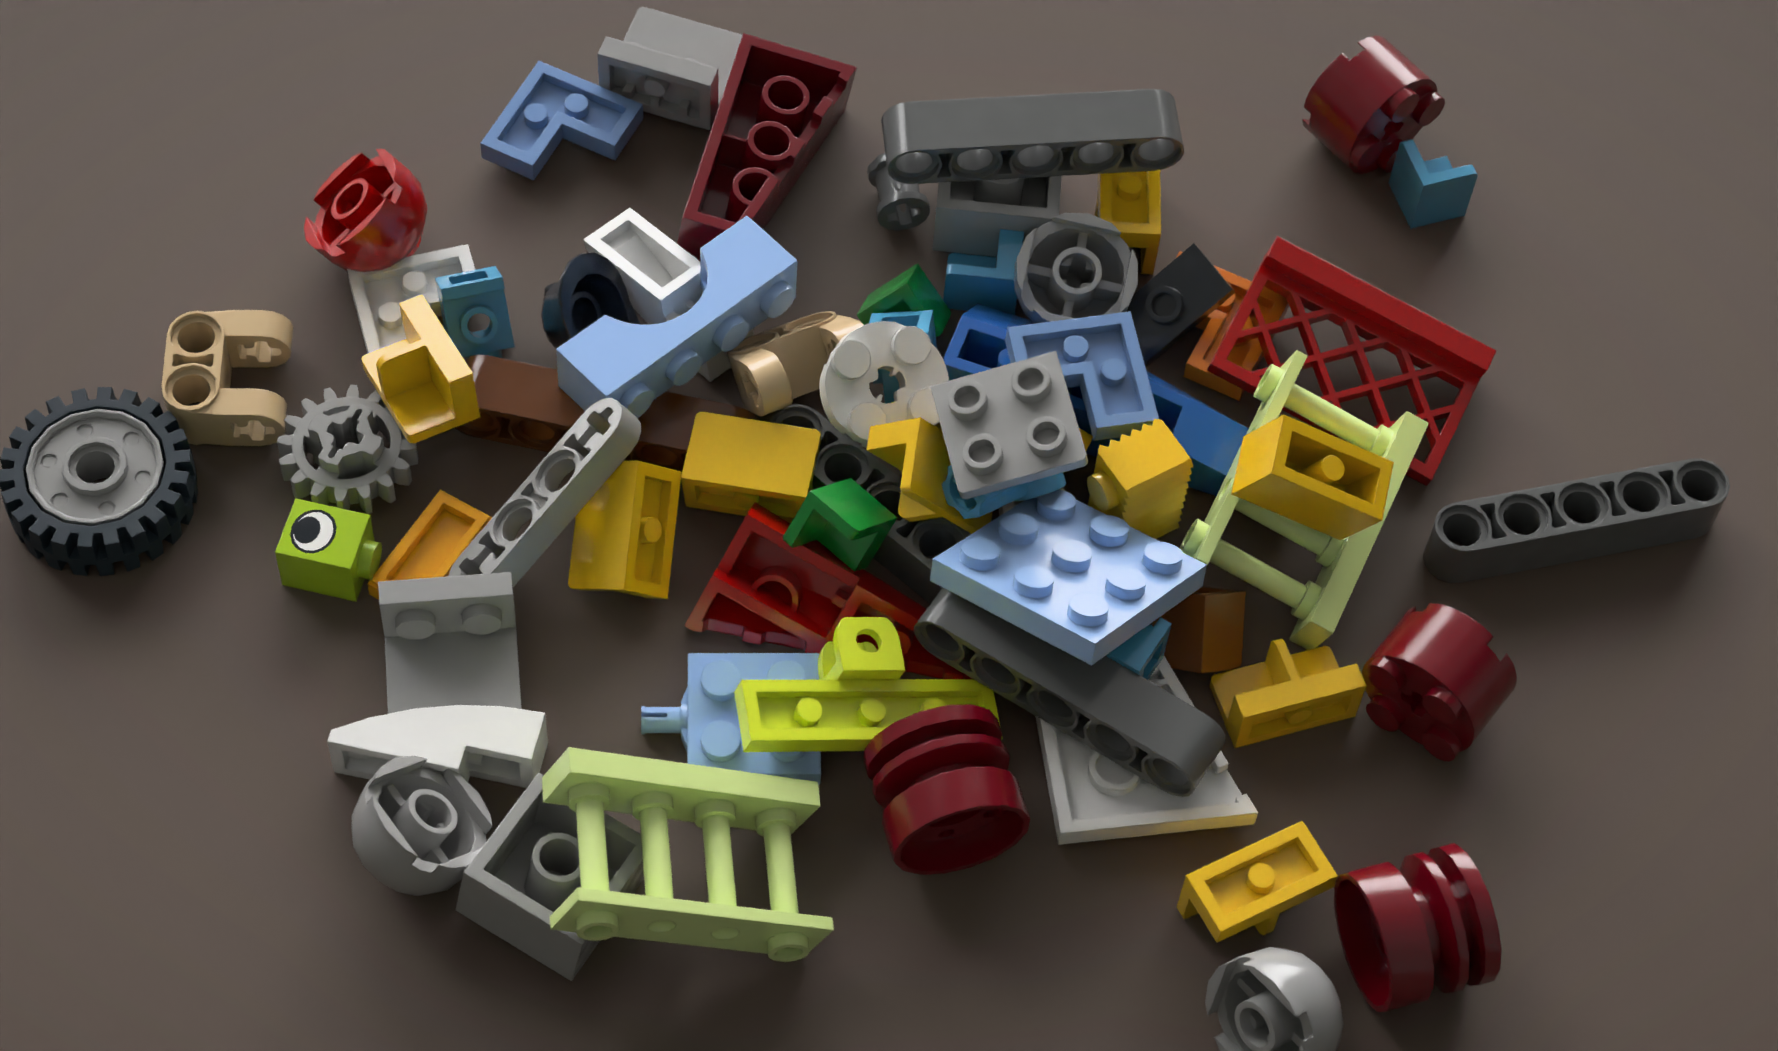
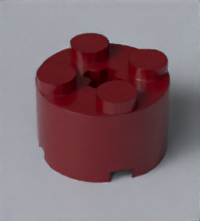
(1371, 105)
(1437, 680)

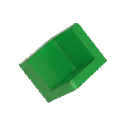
(907, 293)
(843, 521)

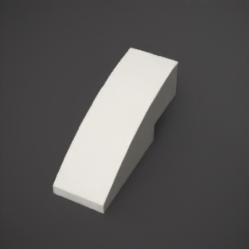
(656, 273)
(469, 739)

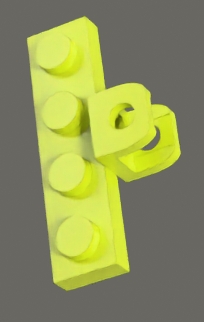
(851, 700)

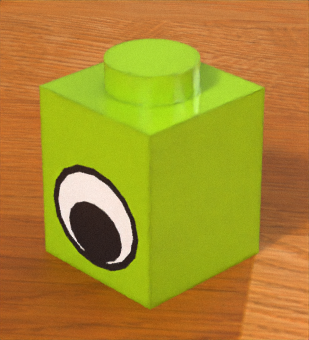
(327, 550)

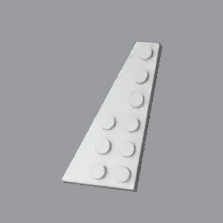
(1105, 801)

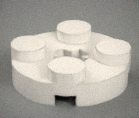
(854, 364)

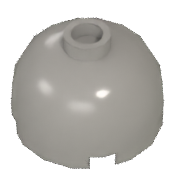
(1074, 269)
(418, 826)
(1274, 1003)

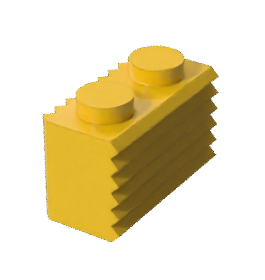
(1142, 479)

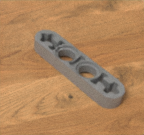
(591, 447)

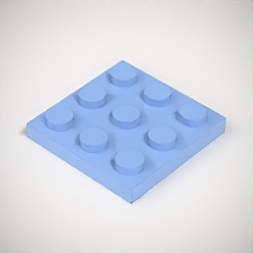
(1068, 574)

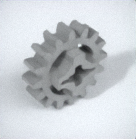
(347, 449)

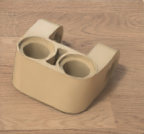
(229, 341)
(786, 360)

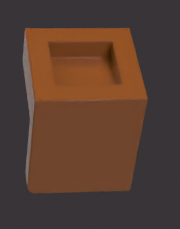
(1206, 631)

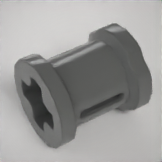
(892, 194)

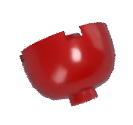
(368, 214)

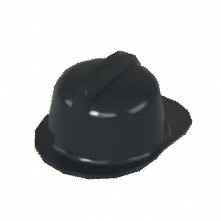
(582, 296)

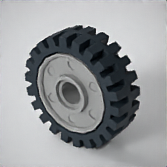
(72, 520)

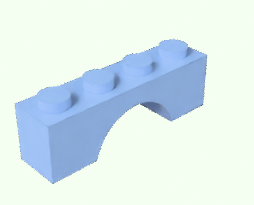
(742, 284)

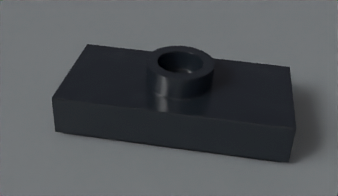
(1176, 302)

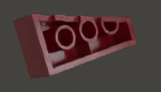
(763, 136)

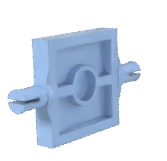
(710, 715)

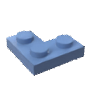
(554, 108)
(1103, 360)

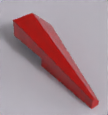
(801, 595)

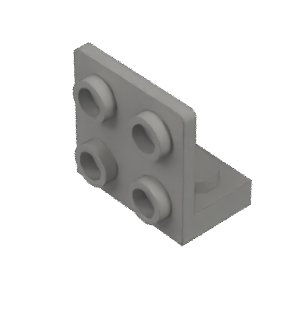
(670, 66)
(1009, 425)
(450, 641)

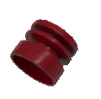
(946, 789)
(1417, 927)

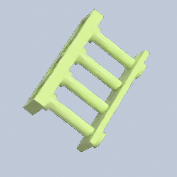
(1322, 602)
(715, 802)

